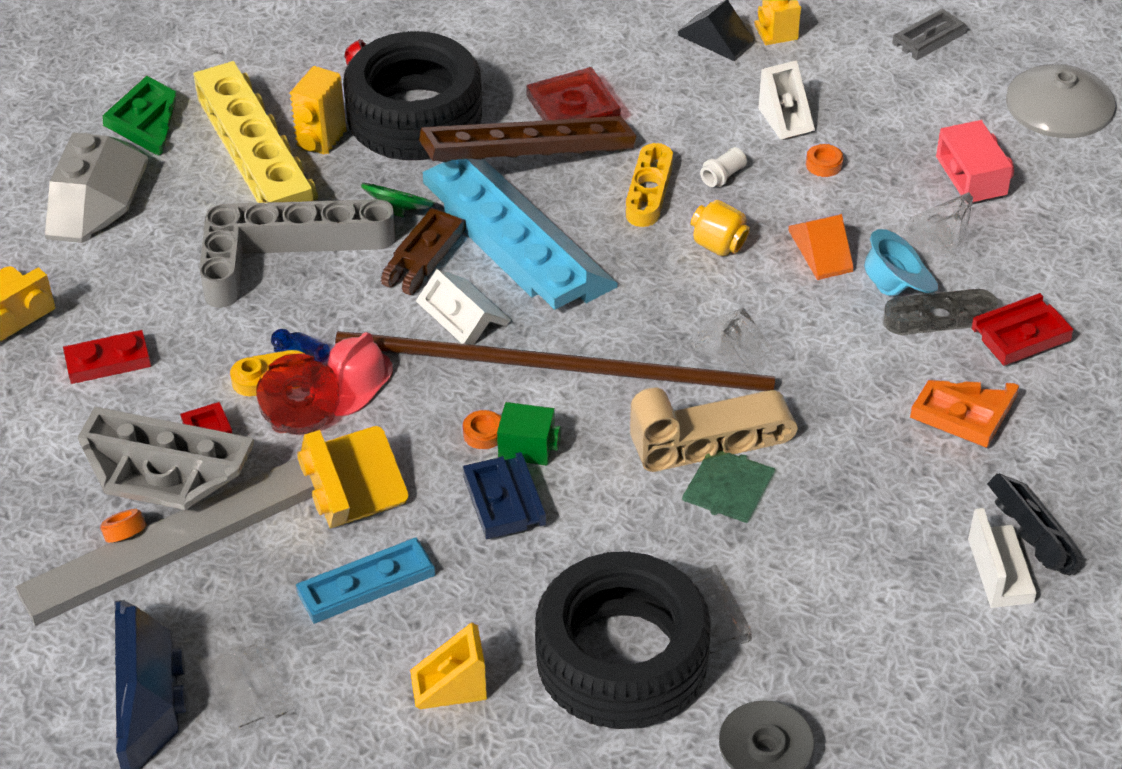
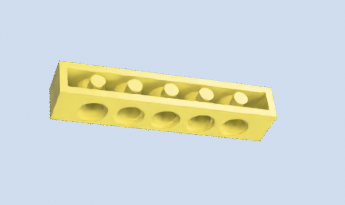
(252, 136)

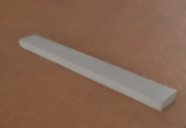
(164, 542)

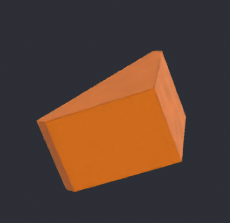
(824, 246)

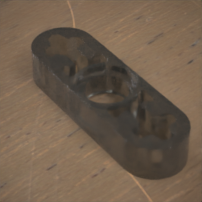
(913, 323)

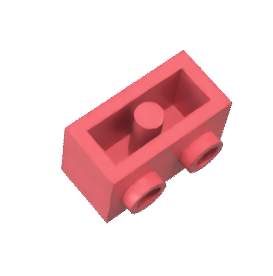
(974, 160)

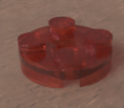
(298, 416)

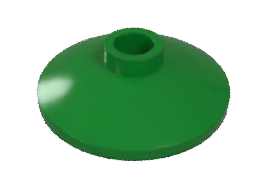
(399, 200)

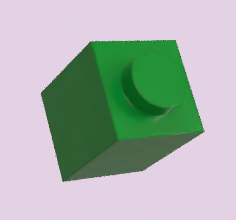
(528, 431)

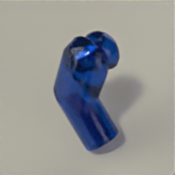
(284, 340)

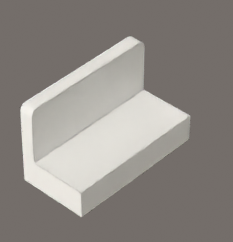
(459, 306)
(1000, 563)

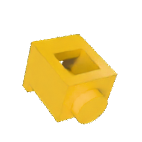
(778, 21)

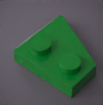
(143, 115)

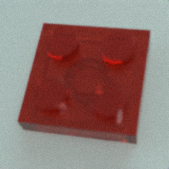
(572, 96)

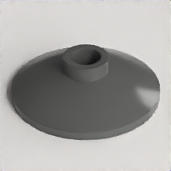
(769, 726)

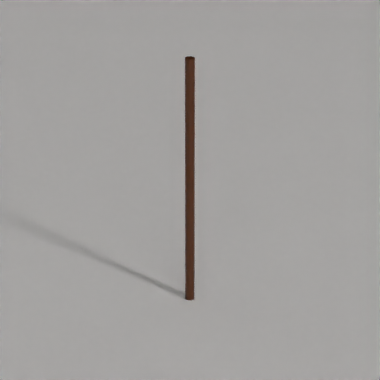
(569, 362)

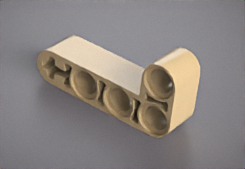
(686, 435)

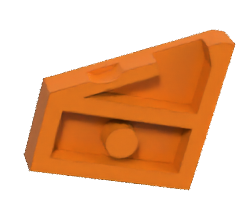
(964, 408)

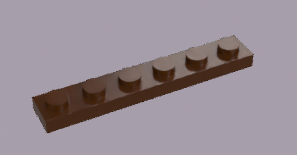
(526, 138)

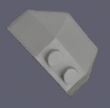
(91, 186)
(160, 458)

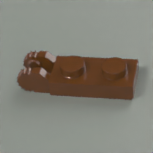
(423, 249)

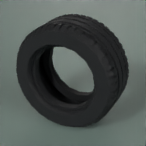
(403, 64)
(620, 693)

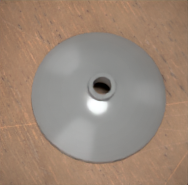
(1060, 101)

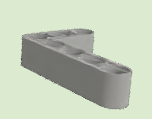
(285, 227)

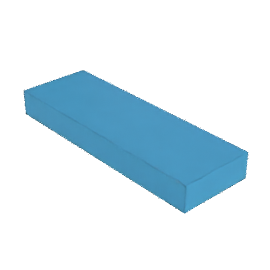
(365, 580)

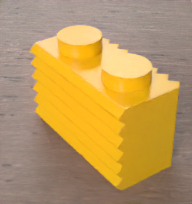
(318, 110)

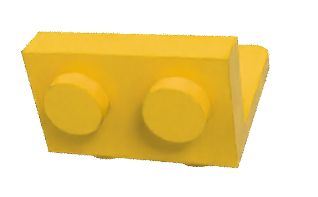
(23, 299)
(352, 475)

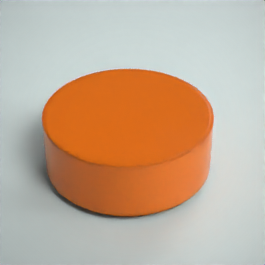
(824, 160)
(481, 429)
(122, 525)

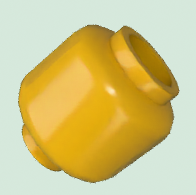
(720, 228)

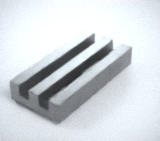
(934, 36)

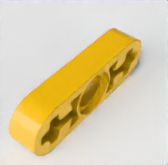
(646, 173)

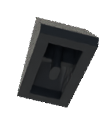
(719, 31)

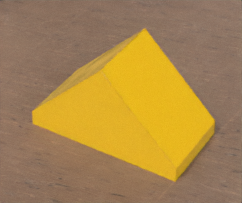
(451, 672)

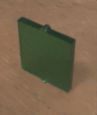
(728, 485)

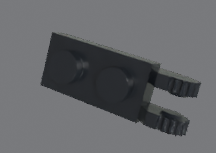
(1037, 526)

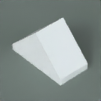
(784, 100)

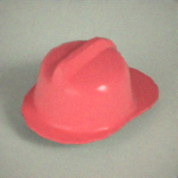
(359, 370)

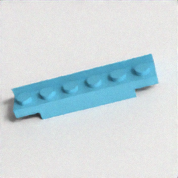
(516, 233)

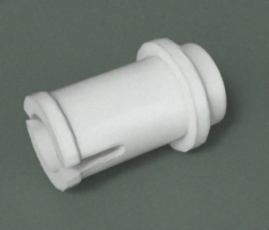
(717, 171)

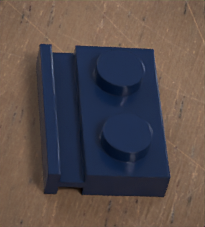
(503, 495)

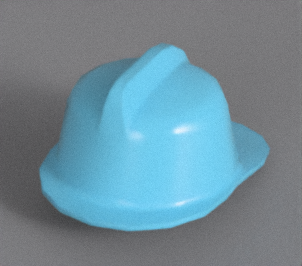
(896, 265)

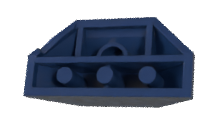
(145, 685)

